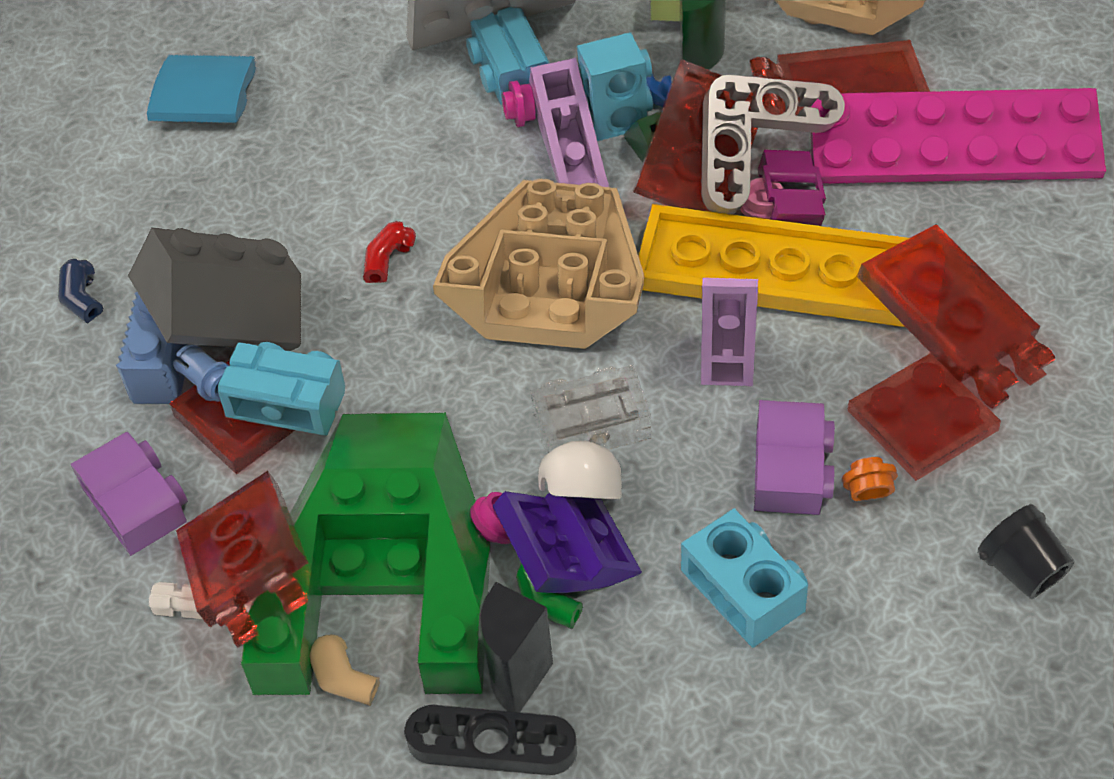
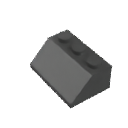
(219, 289)

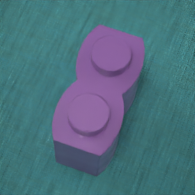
(791, 457)
(131, 492)

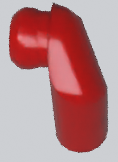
(378, 251)

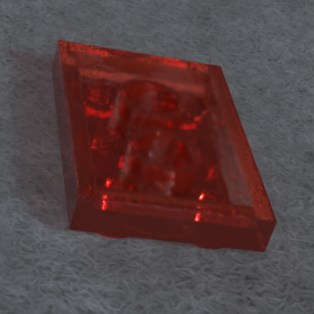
(674, 156)

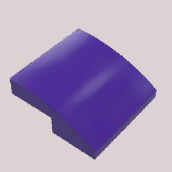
(565, 542)

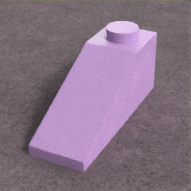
(567, 123)
(728, 331)

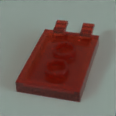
(848, 69)
(957, 313)
(240, 553)

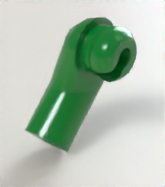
(559, 607)

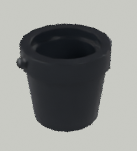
(1026, 551)

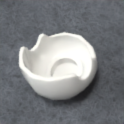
(581, 471)

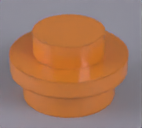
(870, 479)

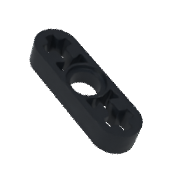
(476, 721)

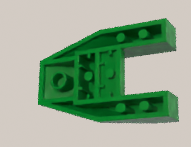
(383, 520)

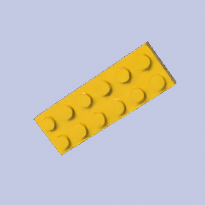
(795, 263)

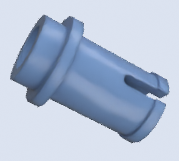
(202, 370)

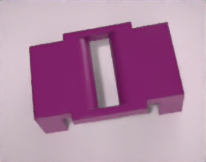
(793, 204)

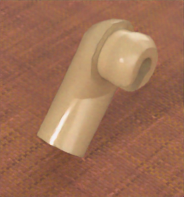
(335, 673)

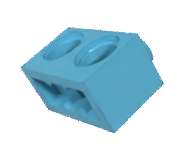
(615, 83)
(734, 583)

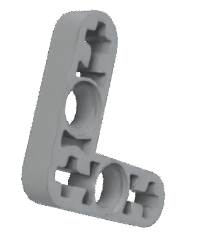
(738, 123)

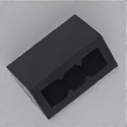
(515, 645)

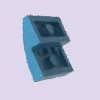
(201, 88)

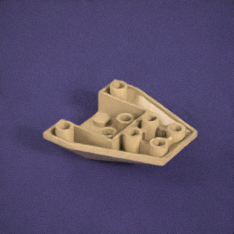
(546, 267)

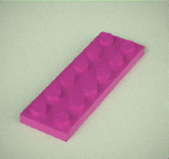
(962, 136)

